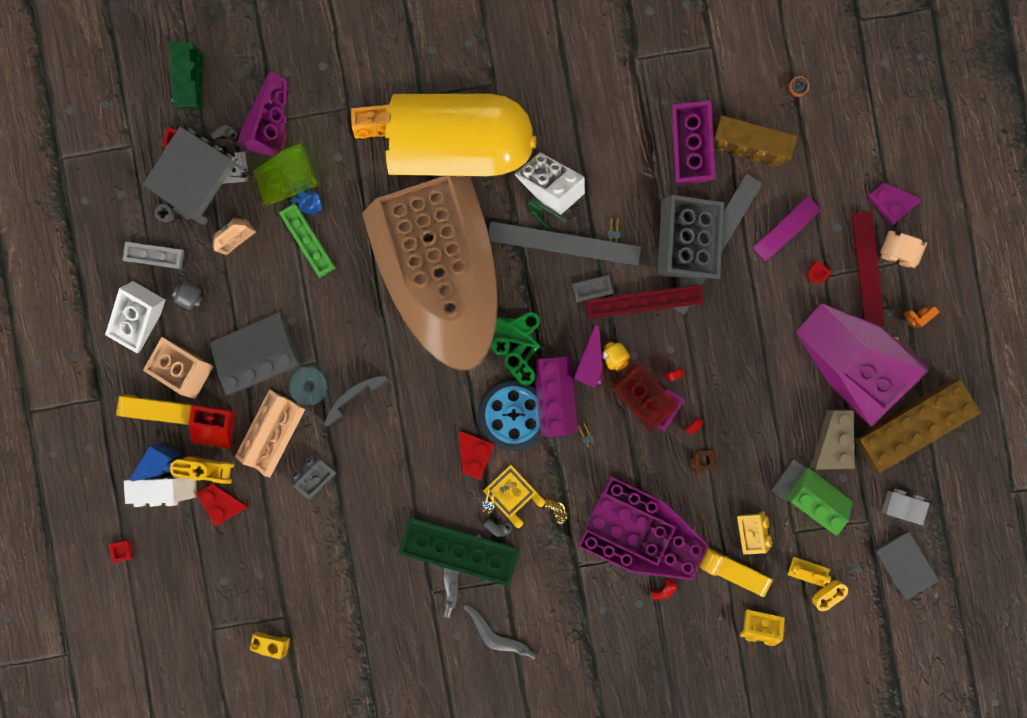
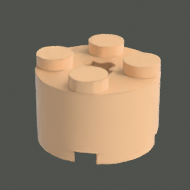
(903, 248)

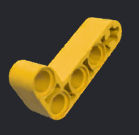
(152, 409)
(744, 576)

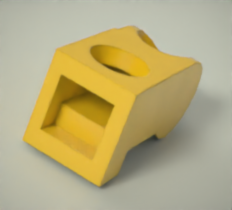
(269, 645)

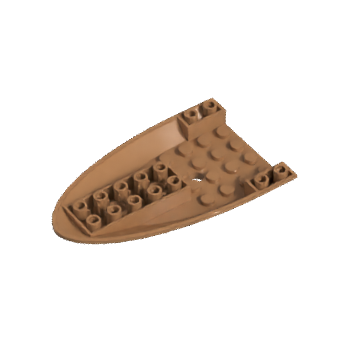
(459, 249)

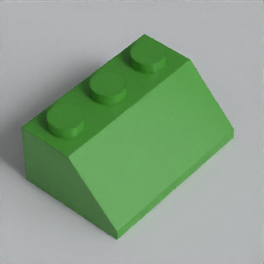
(820, 501)

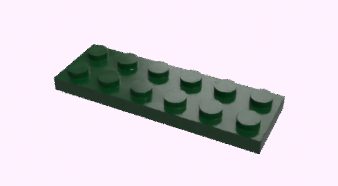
(459, 551)

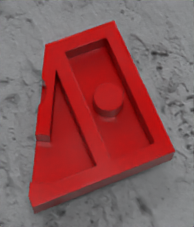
(474, 454)
(219, 504)

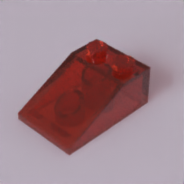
(644, 396)

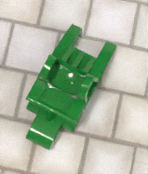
(517, 332)

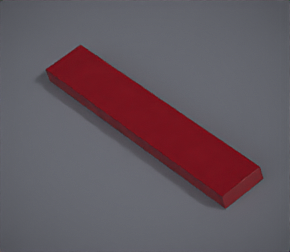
(867, 267)
(645, 301)

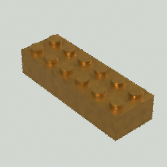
(917, 425)

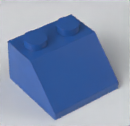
(155, 462)

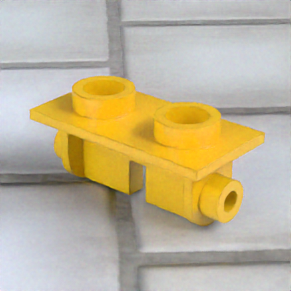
(809, 572)

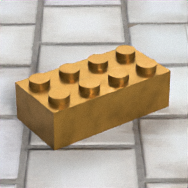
(753, 141)

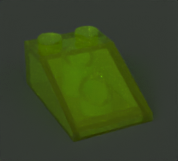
(285, 175)

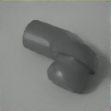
(499, 529)

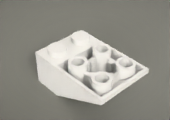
(552, 182)

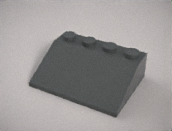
(690, 237)
(254, 354)

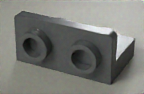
(312, 476)

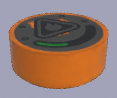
(798, 86)

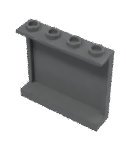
(190, 173)

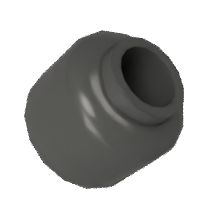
(187, 295)

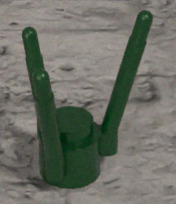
(536, 206)

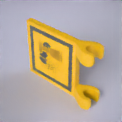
(512, 493)

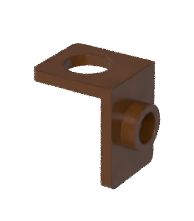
(694, 461)

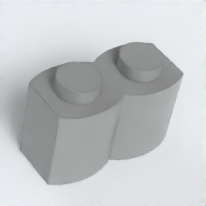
(905, 507)

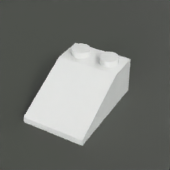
(134, 316)

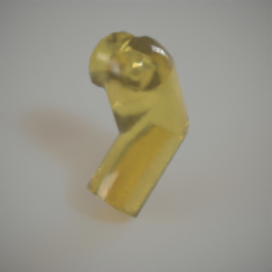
(559, 510)

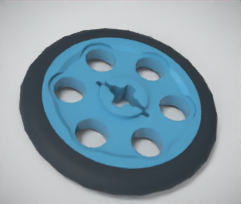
(487, 415)

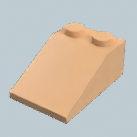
(178, 368)

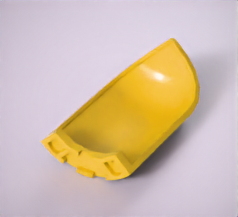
(457, 135)

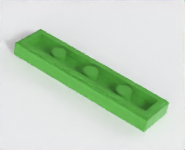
(307, 240)

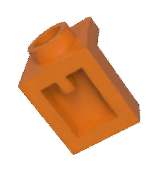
(923, 317)

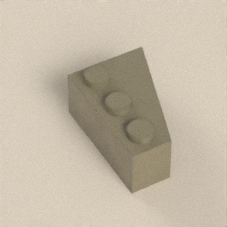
(836, 442)

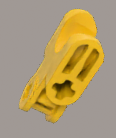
(202, 469)

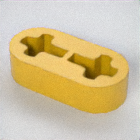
(830, 595)

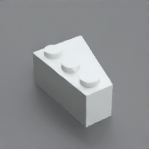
(159, 491)

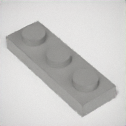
(153, 255)

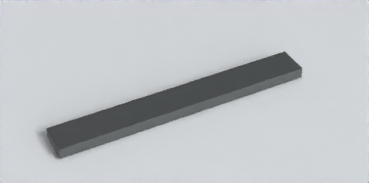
(732, 216)
(564, 243)

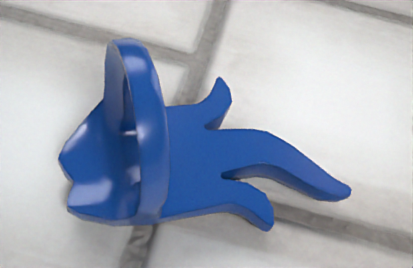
(308, 202)

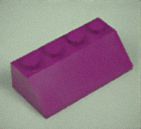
(693, 142)
(555, 396)

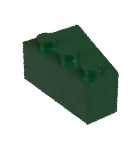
(186, 75)

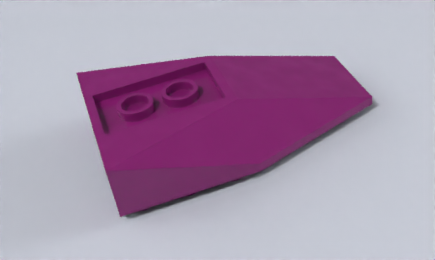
(860, 360)
(641, 534)

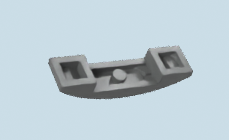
(336, 411)

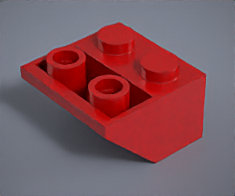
(211, 425)

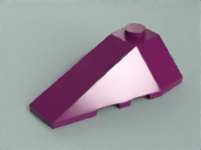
(266, 120)

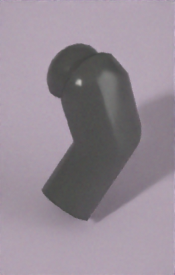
(226, 131)

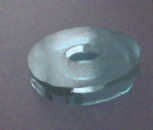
(297, 386)

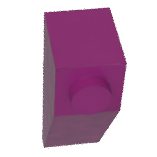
(590, 365)

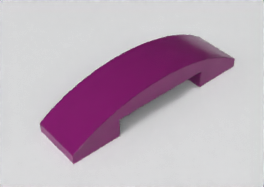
(786, 228)

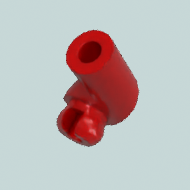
(666, 592)

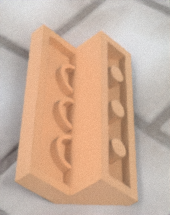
(269, 433)

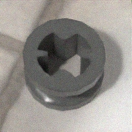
(161, 208)

